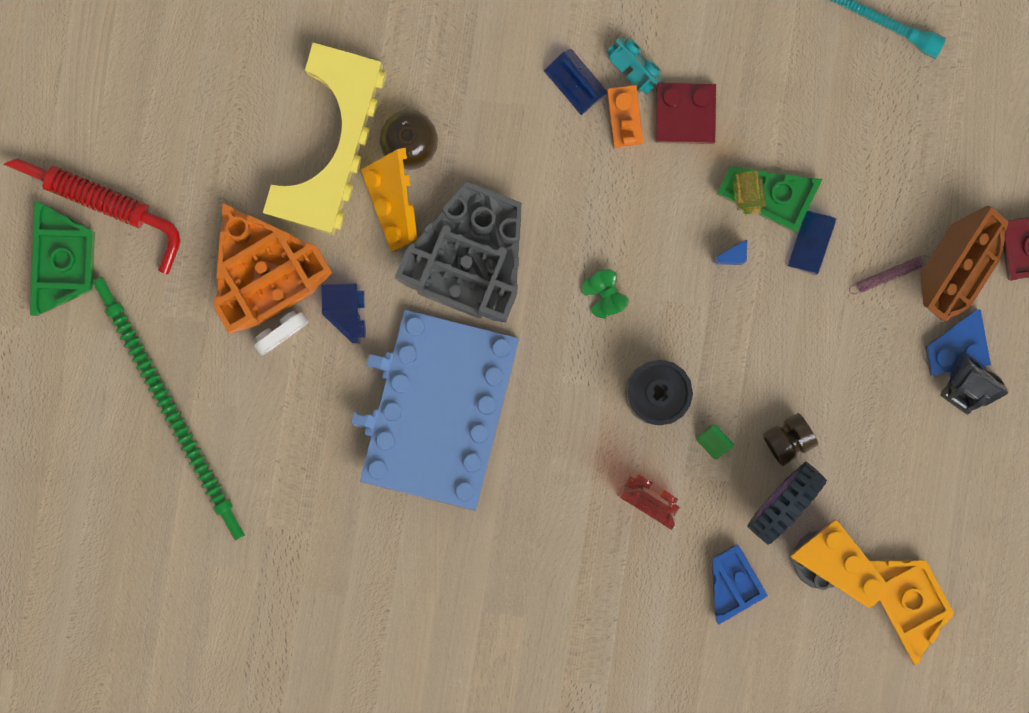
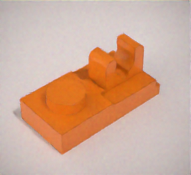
(625, 116)

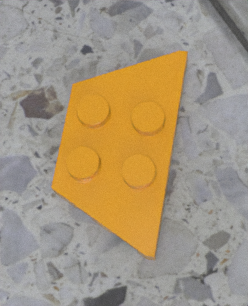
(914, 605)

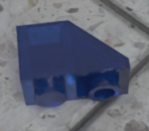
(342, 308)

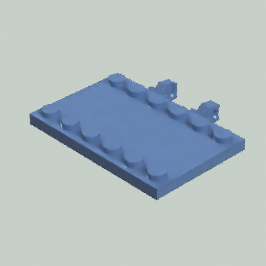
(437, 409)

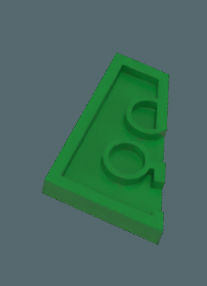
(785, 196)

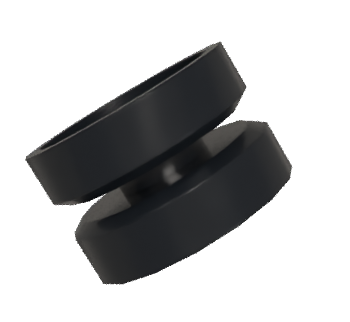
(676, 392)

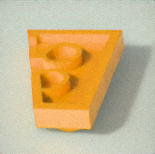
(388, 192)

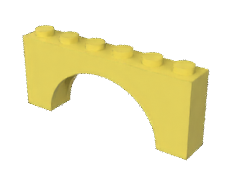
(320, 200)

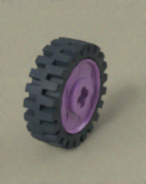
(787, 503)

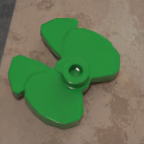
(612, 301)

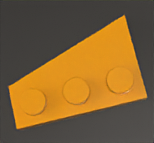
(842, 563)

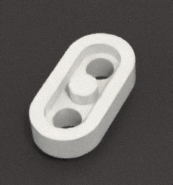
(270, 339)

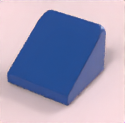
(733, 256)

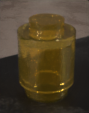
(749, 192)

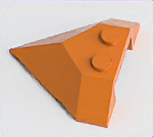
(262, 271)

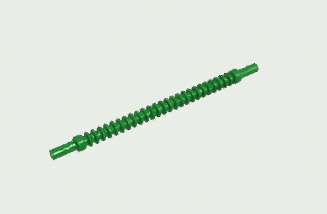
(115, 311)

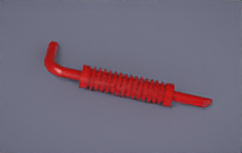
(104, 201)

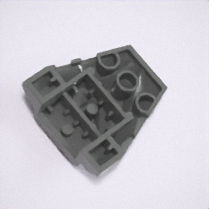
(468, 254)

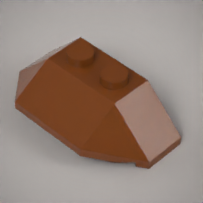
(963, 263)

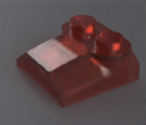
(658, 506)

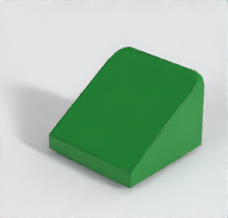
(715, 441)

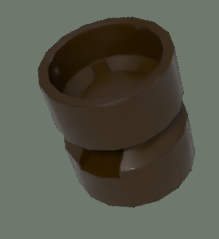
(782, 446)

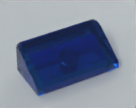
(575, 81)
(812, 242)

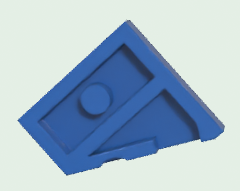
(962, 337)
(734, 584)

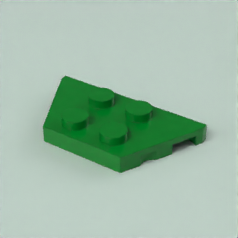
(59, 260)

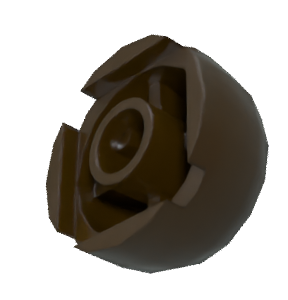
(413, 132)

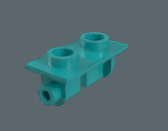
(628, 55)

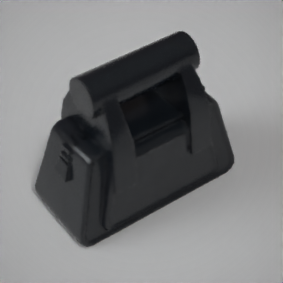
(975, 381)

